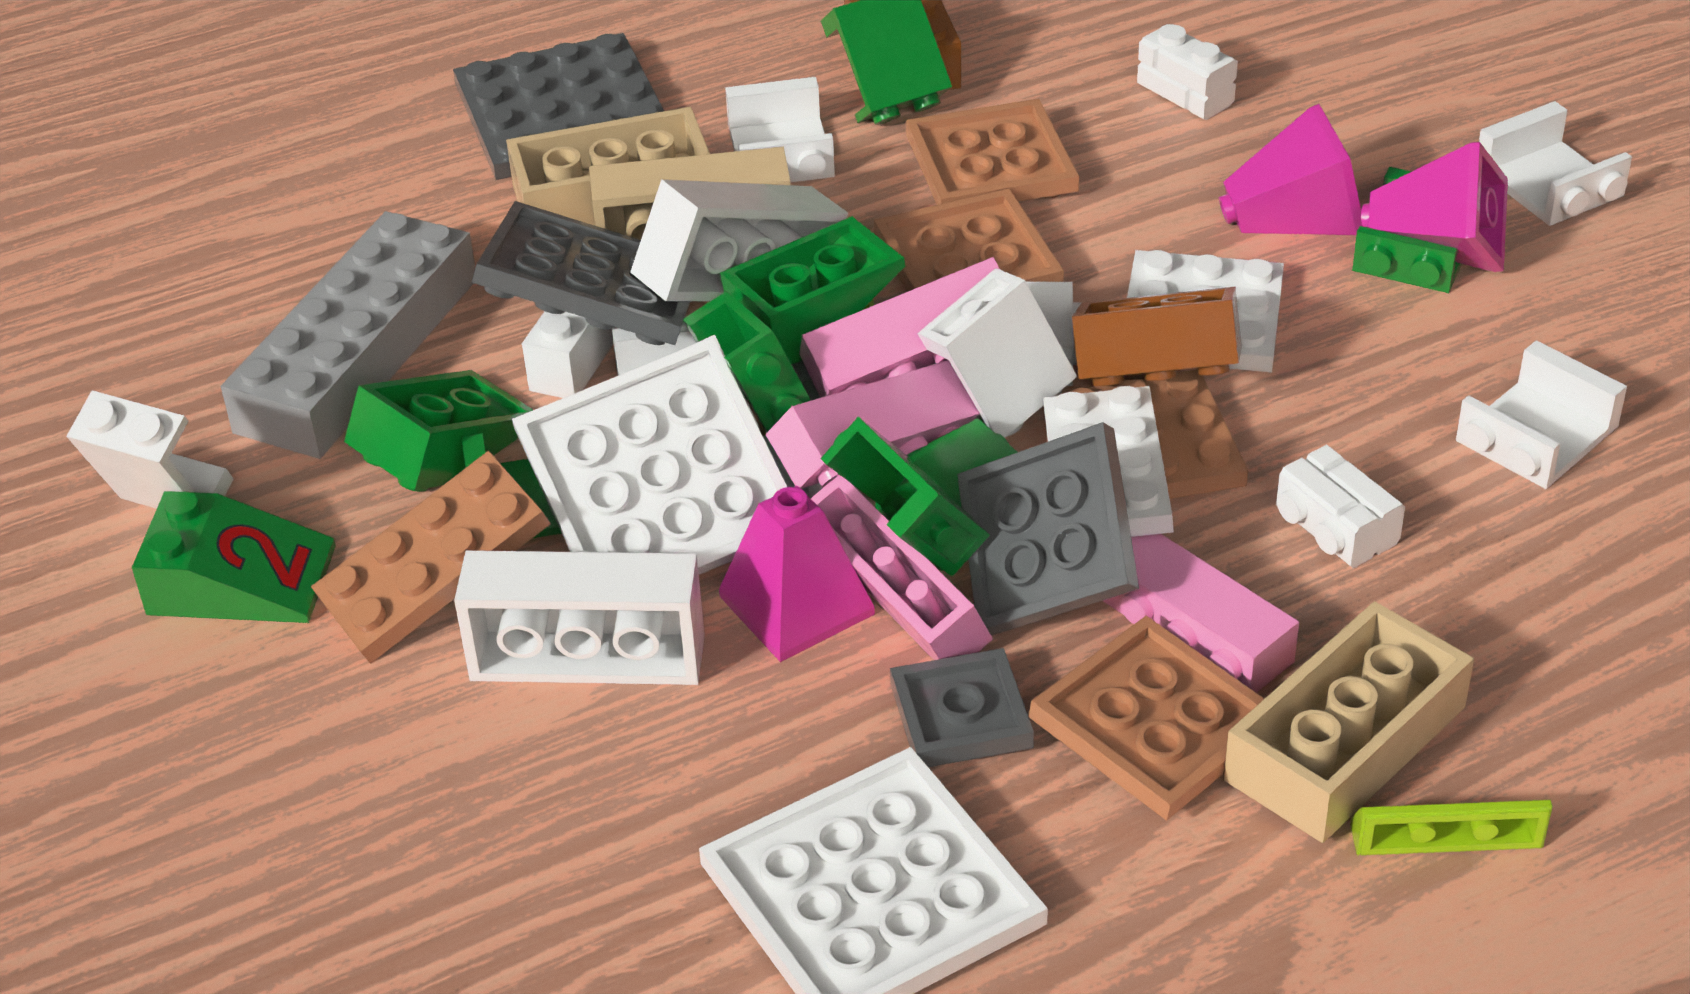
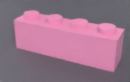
(884, 336)
(902, 408)
(902, 577)
(1209, 612)

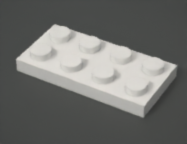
(1138, 446)

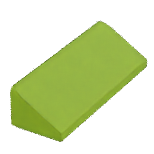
(1451, 827)

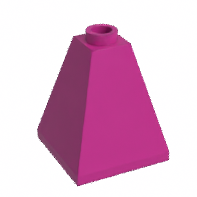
(1296, 183)
(1448, 203)
(793, 577)

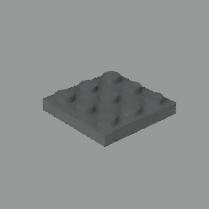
(1052, 529)

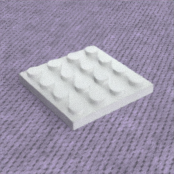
(654, 460)
(873, 884)

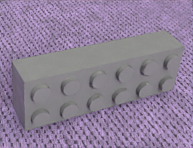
(349, 333)

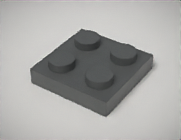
(961, 708)

